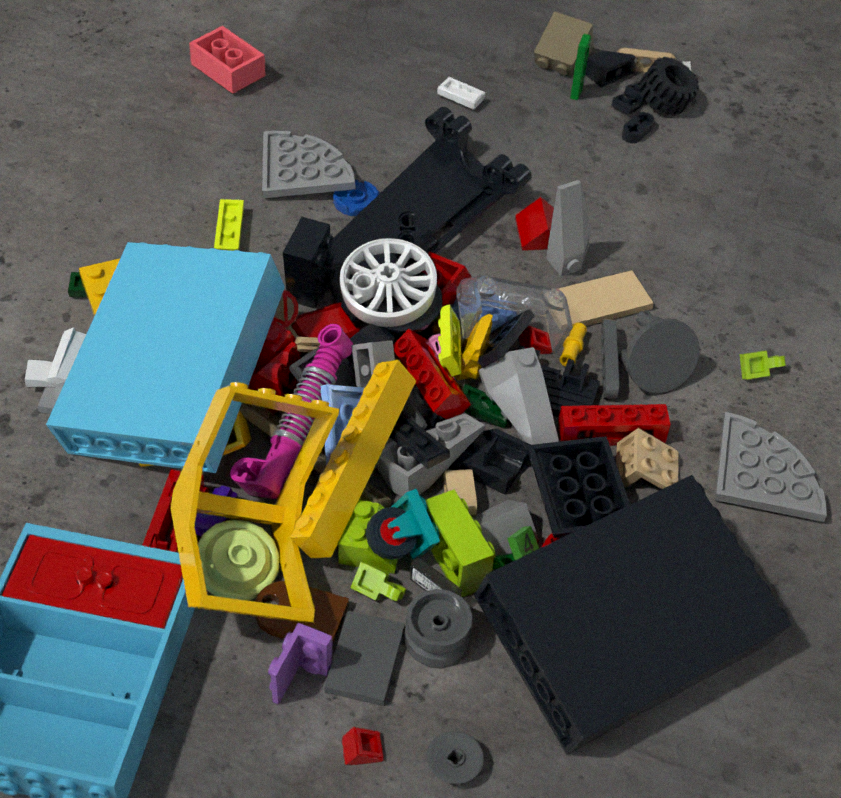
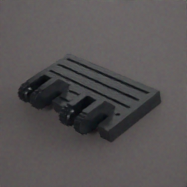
(569, 389)

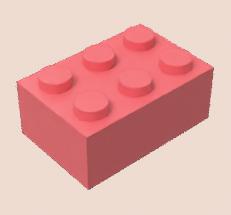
(227, 59)

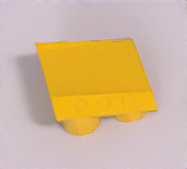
(474, 347)

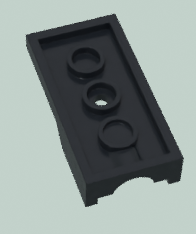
(494, 457)

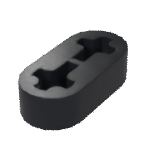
(637, 127)

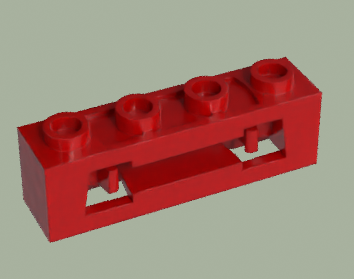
(431, 378)
(613, 421)
(162, 516)

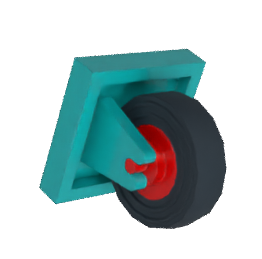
(402, 529)

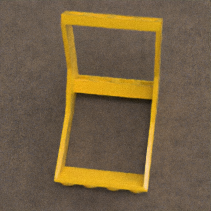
(281, 516)

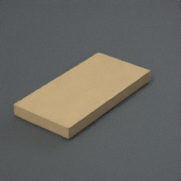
(606, 298)

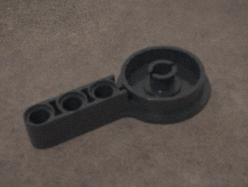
(408, 230)

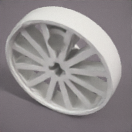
(388, 281)

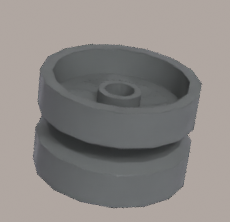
(438, 628)

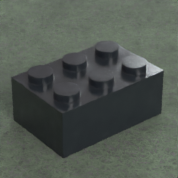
(309, 261)

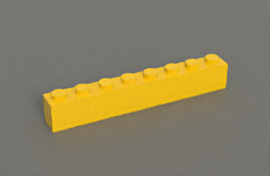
(353, 460)

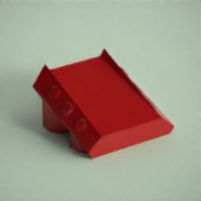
(313, 322)
(277, 373)

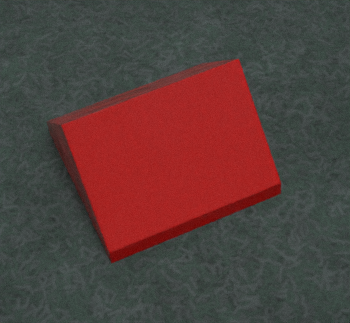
(535, 225)

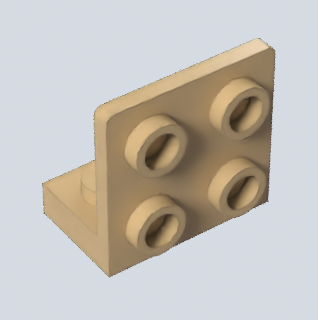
(646, 458)

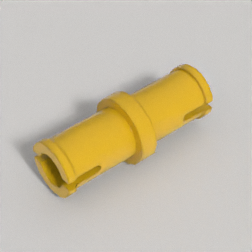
(573, 343)

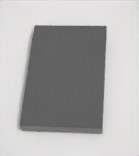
(365, 658)

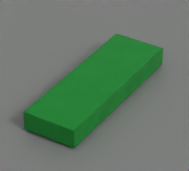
(580, 66)

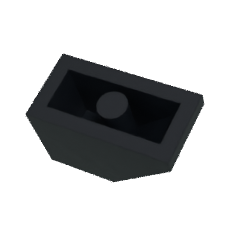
(609, 67)

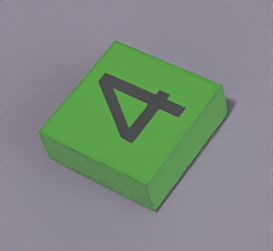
(523, 542)

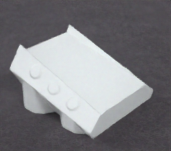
(65, 355)

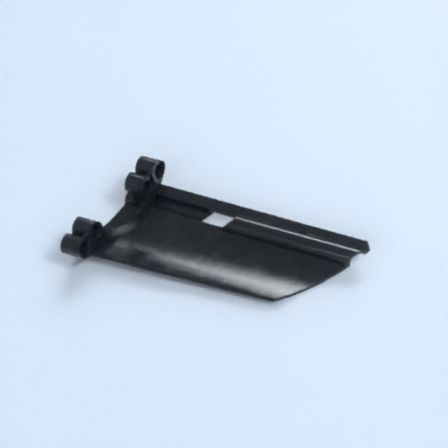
(438, 186)

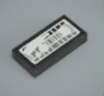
(429, 578)

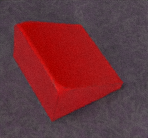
(536, 338)
(362, 746)

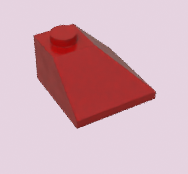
(448, 276)

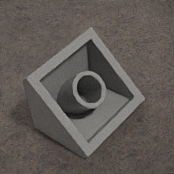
(502, 522)

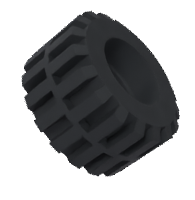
(669, 85)

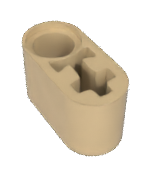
(464, 486)

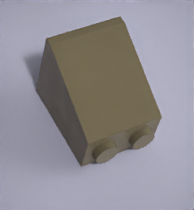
(560, 43)

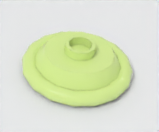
(238, 559)

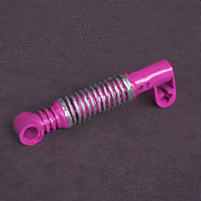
(289, 438)

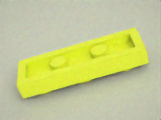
(229, 225)
(450, 341)

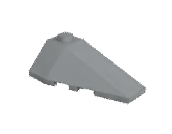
(569, 229)
(521, 394)
(405, 473)

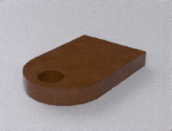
(328, 614)

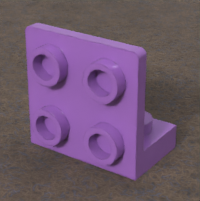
(301, 648)

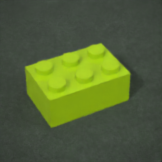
(462, 548)

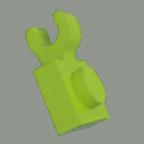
(758, 363)
(373, 582)

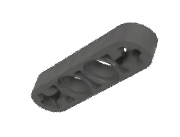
(609, 359)

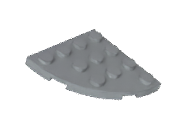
(302, 166)
(765, 472)

